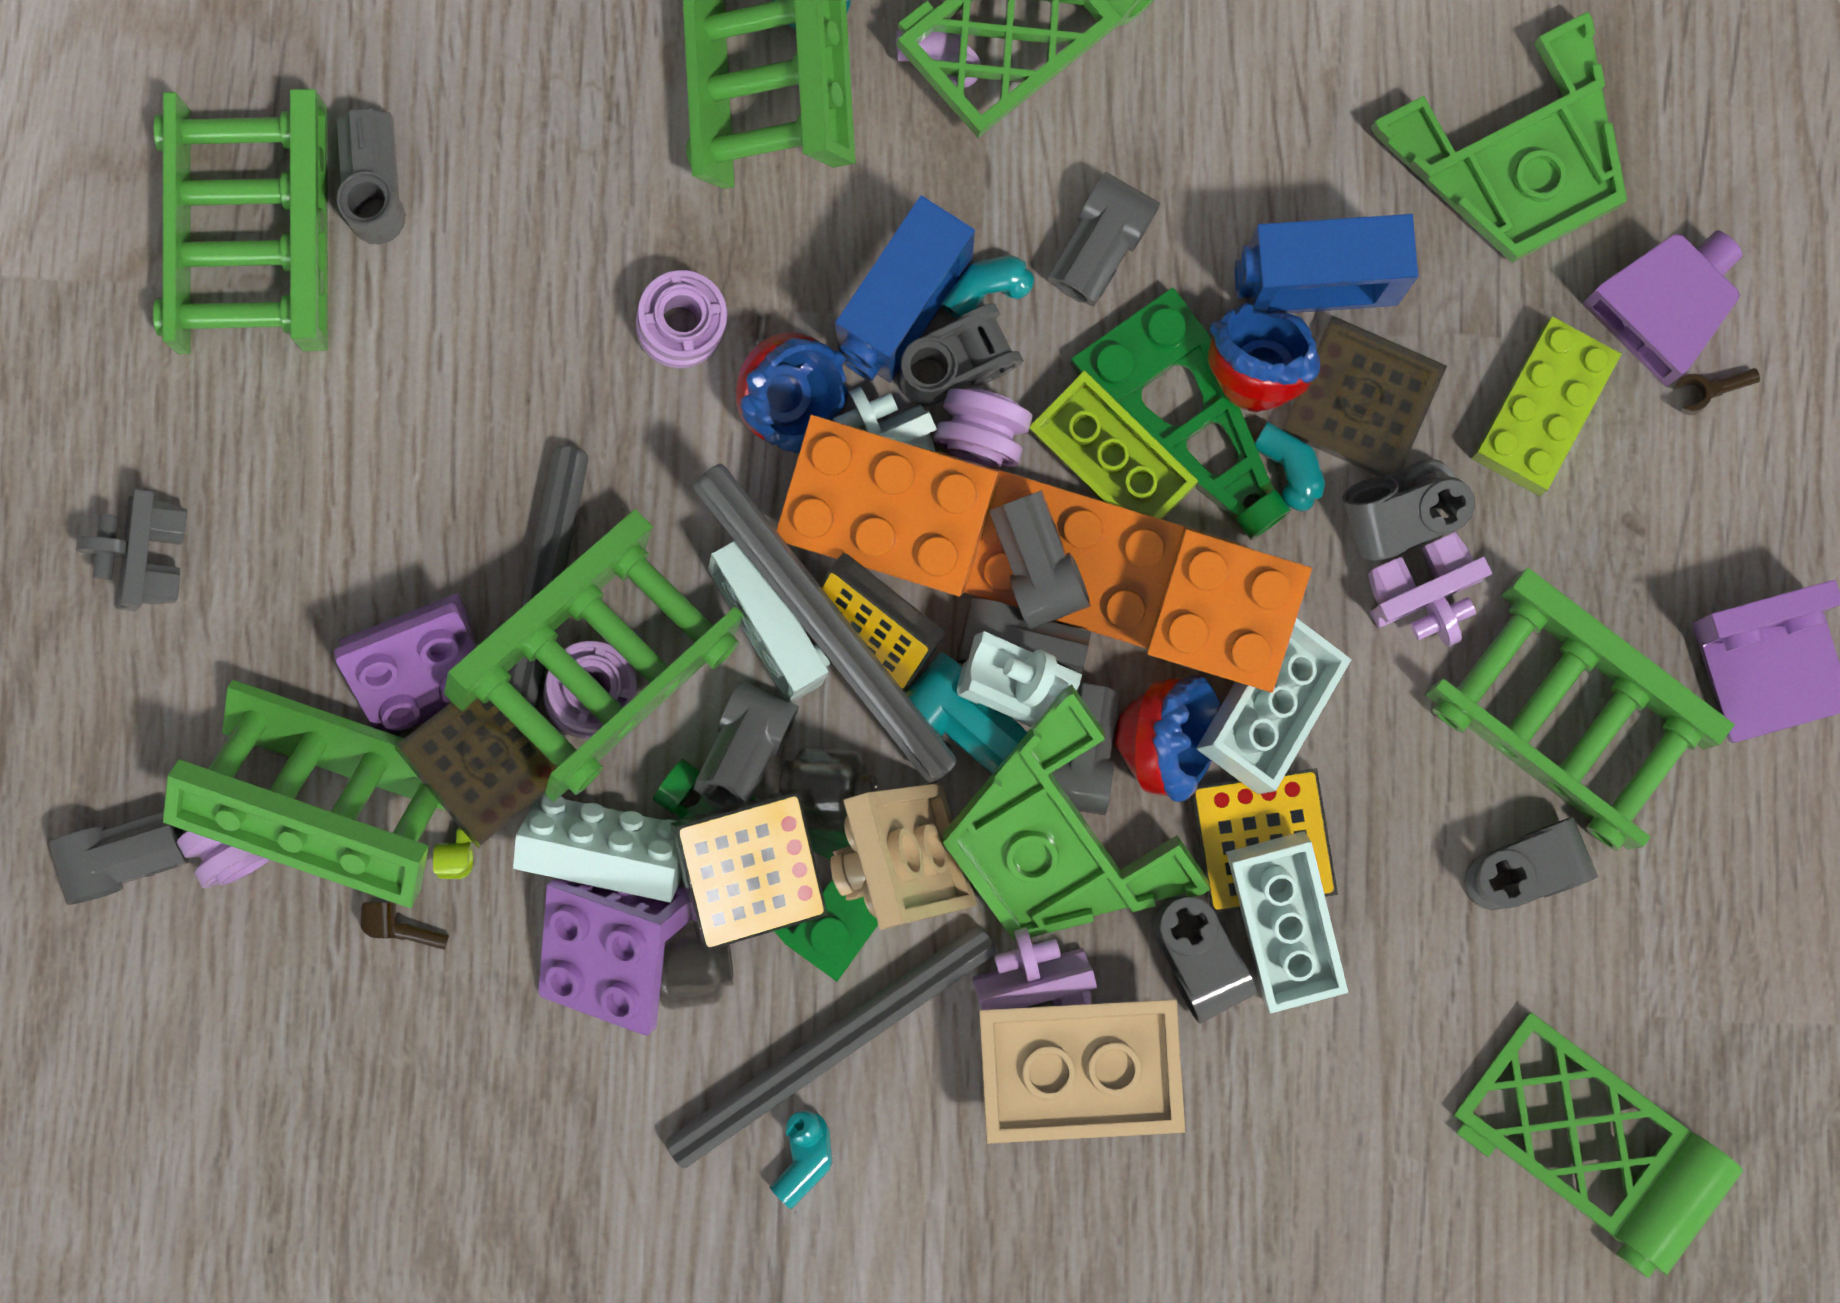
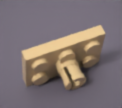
(901, 856)
(1081, 1071)

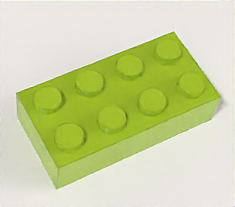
(1546, 406)
(1110, 459)

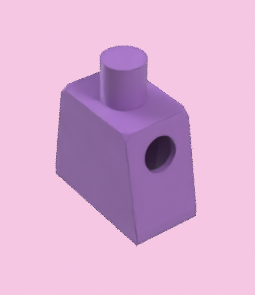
(1669, 302)

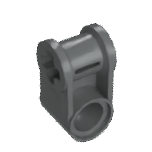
(967, 349)
(1403, 508)
(1538, 866)
(1208, 967)

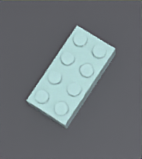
(769, 624)
(1263, 731)
(599, 848)
(1287, 922)

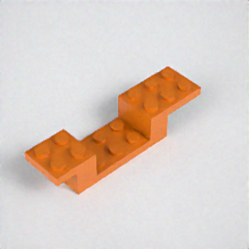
(1146, 577)

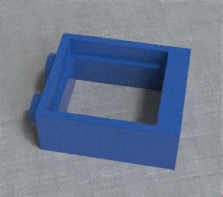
(1328, 264)
(904, 290)

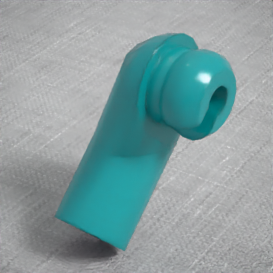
(988, 277)
(1299, 465)
(810, 1157)

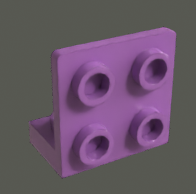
(1773, 661)
(607, 951)

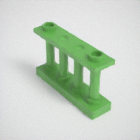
(818, 68)
(301, 251)
(579, 594)
(1636, 685)
(295, 832)

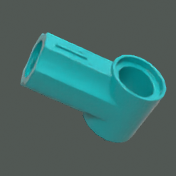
(975, 728)

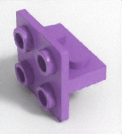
(404, 663)

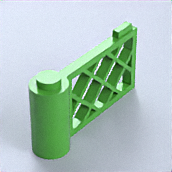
(927, 20)
(1667, 1199)

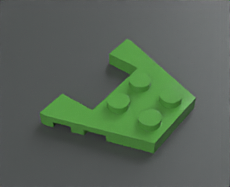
(1535, 174)
(1037, 853)

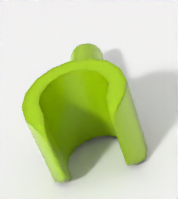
(454, 859)

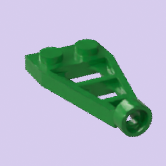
(1145, 349)
(826, 941)

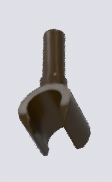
(1715, 387)
(379, 921)

